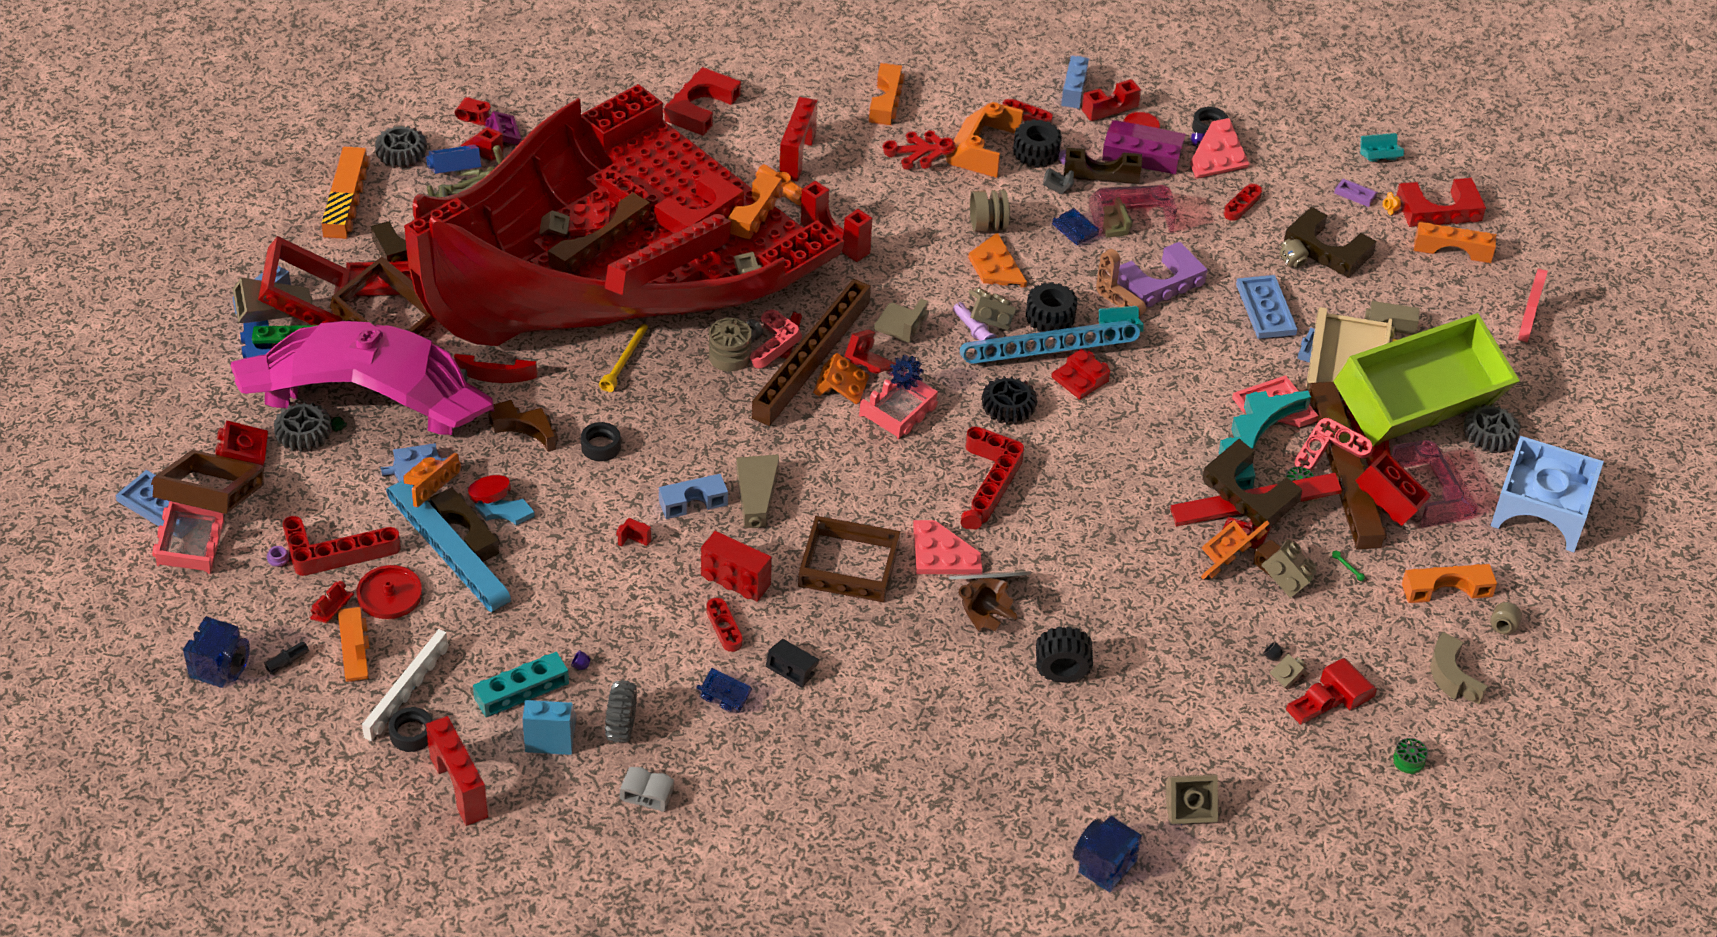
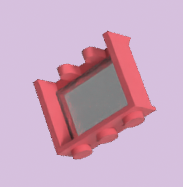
(898, 408)
(188, 537)

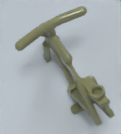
(447, 190)

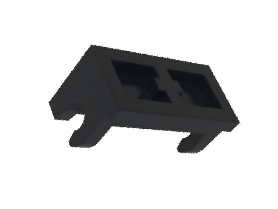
(791, 662)

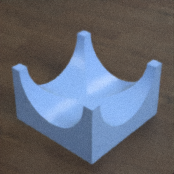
(1549, 485)

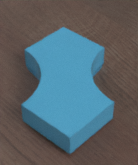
(514, 511)

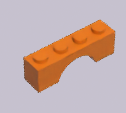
(883, 108)
(747, 219)
(1433, 237)
(1474, 580)

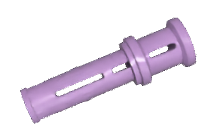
(978, 330)

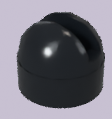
(1273, 651)

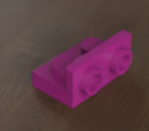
(505, 124)

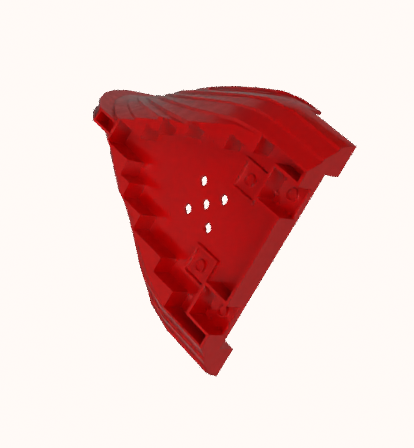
(488, 269)

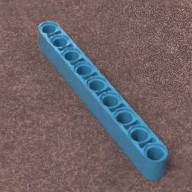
(1040, 341)
(450, 547)

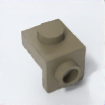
(745, 263)
(1289, 671)

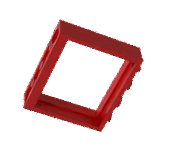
(308, 262)

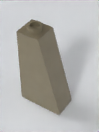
(252, 310)
(756, 487)

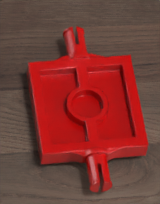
(588, 217)

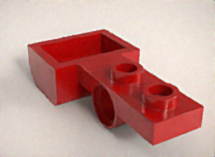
(1340, 685)

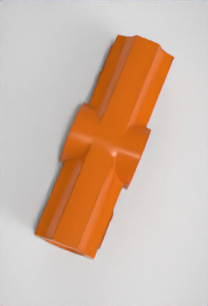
(790, 189)

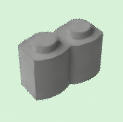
(647, 788)

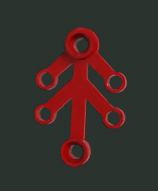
(942, 146)

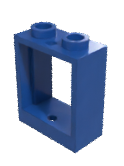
(454, 159)

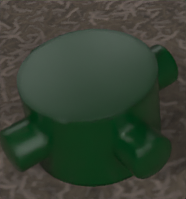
(338, 424)

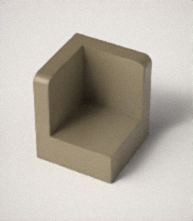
(554, 223)

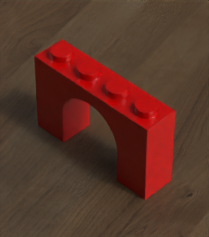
(702, 84)
(799, 132)
(710, 187)
(1467, 206)
(857, 225)
(451, 755)

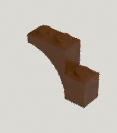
(532, 423)

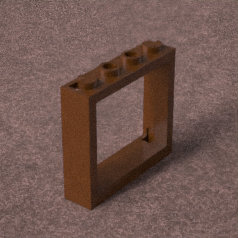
(392, 277)
(245, 476)
(841, 583)

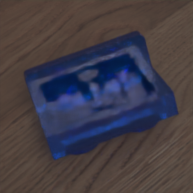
(725, 690)

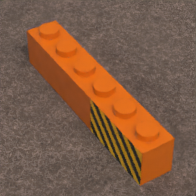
(345, 192)

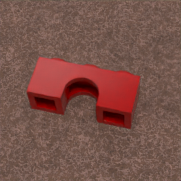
(1098, 105)

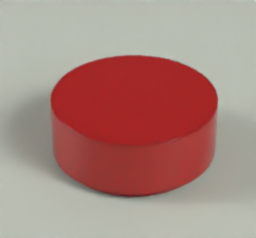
(971, 519)

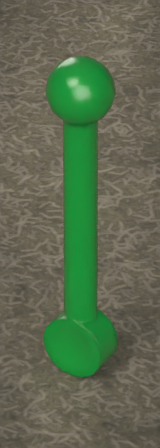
(1337, 555)

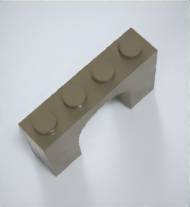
(1403, 317)

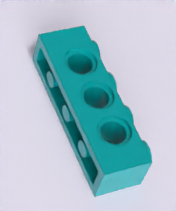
(521, 684)

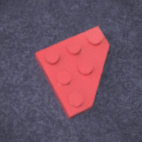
(1218, 151)
(1274, 387)
(942, 551)

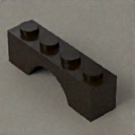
(1123, 169)
(456, 511)

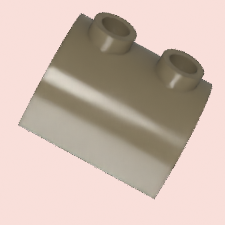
(1192, 798)

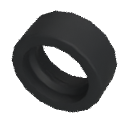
(1206, 113)
(601, 453)
(403, 716)

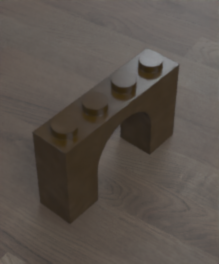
(388, 242)
(1342, 259)
(1264, 507)

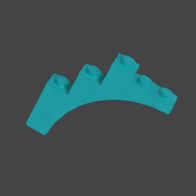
(1261, 414)

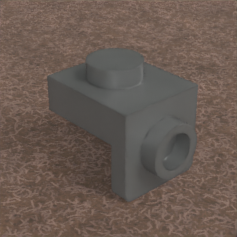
(1058, 182)

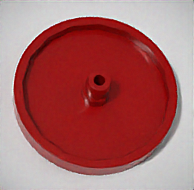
(389, 592)

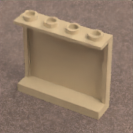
(1338, 339)

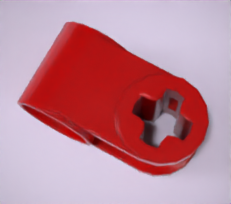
(472, 110)

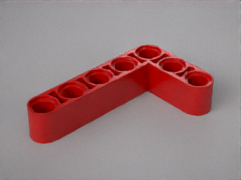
(1008, 459)
(338, 552)

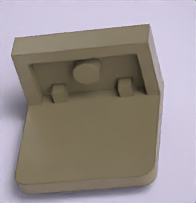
(992, 309)
(901, 321)
(1290, 568)

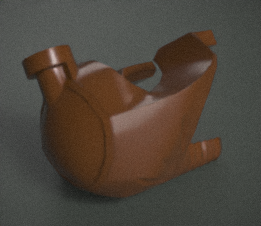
(984, 598)

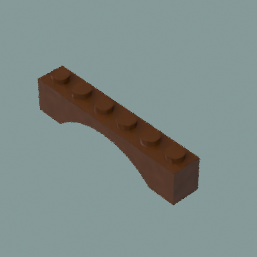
(572, 254)

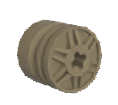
(989, 210)
(730, 344)

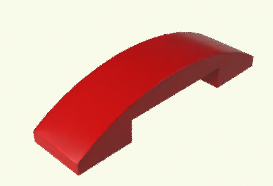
(497, 373)

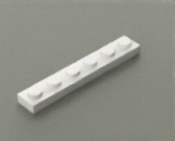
(405, 684)

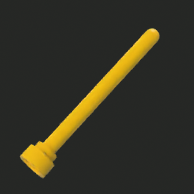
(609, 381)

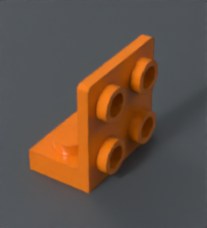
(842, 377)

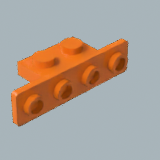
(431, 476)
(1227, 543)
(353, 643)

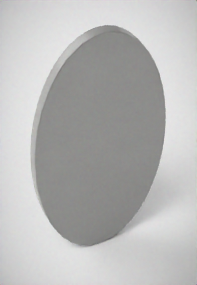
(990, 575)

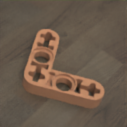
(1108, 286)

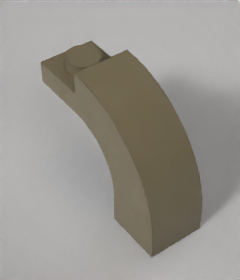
(1449, 676)

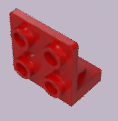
(859, 352)

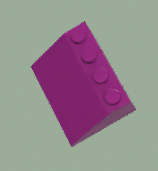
(1158, 147)

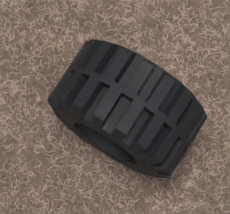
(1037, 143)
(1051, 307)
(1064, 654)

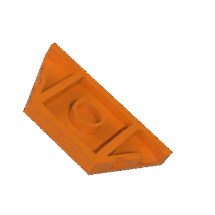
(995, 263)

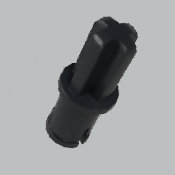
(286, 657)

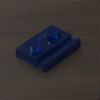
(1075, 226)

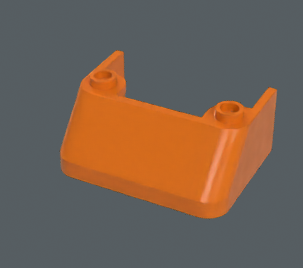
(970, 147)

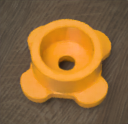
(1391, 203)

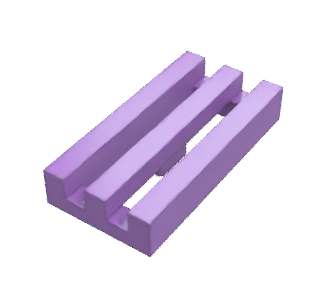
(1355, 193)

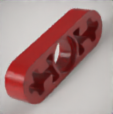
(1035, 111)
(614, 181)
(1243, 195)
(725, 616)

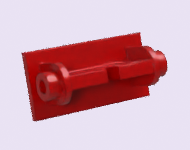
(326, 608)

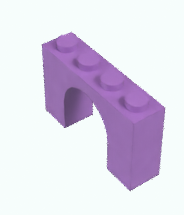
(1181, 262)

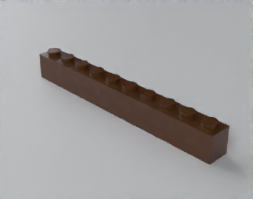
(810, 352)
(1358, 505)

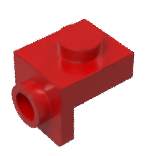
(635, 531)

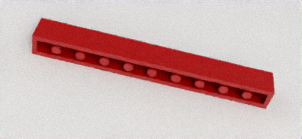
(667, 254)

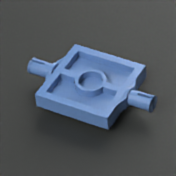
(408, 458)

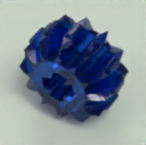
(909, 378)

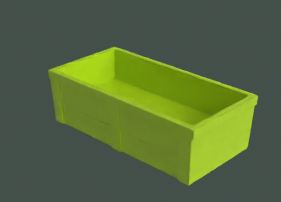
(1424, 378)

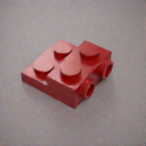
(1082, 374)
(242, 442)

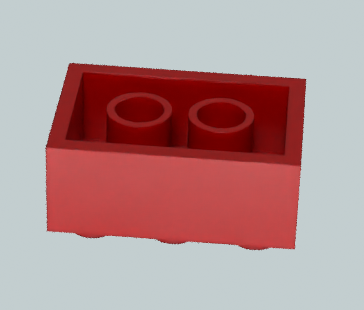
(1393, 488)
(736, 566)

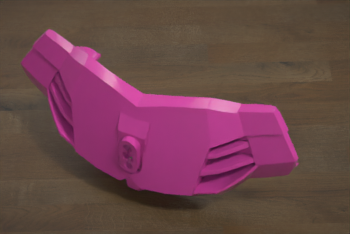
(373, 356)

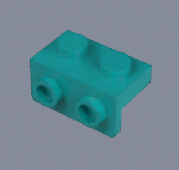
(1380, 146)
(1116, 314)

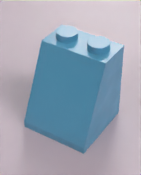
(549, 727)

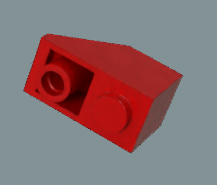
(485, 141)

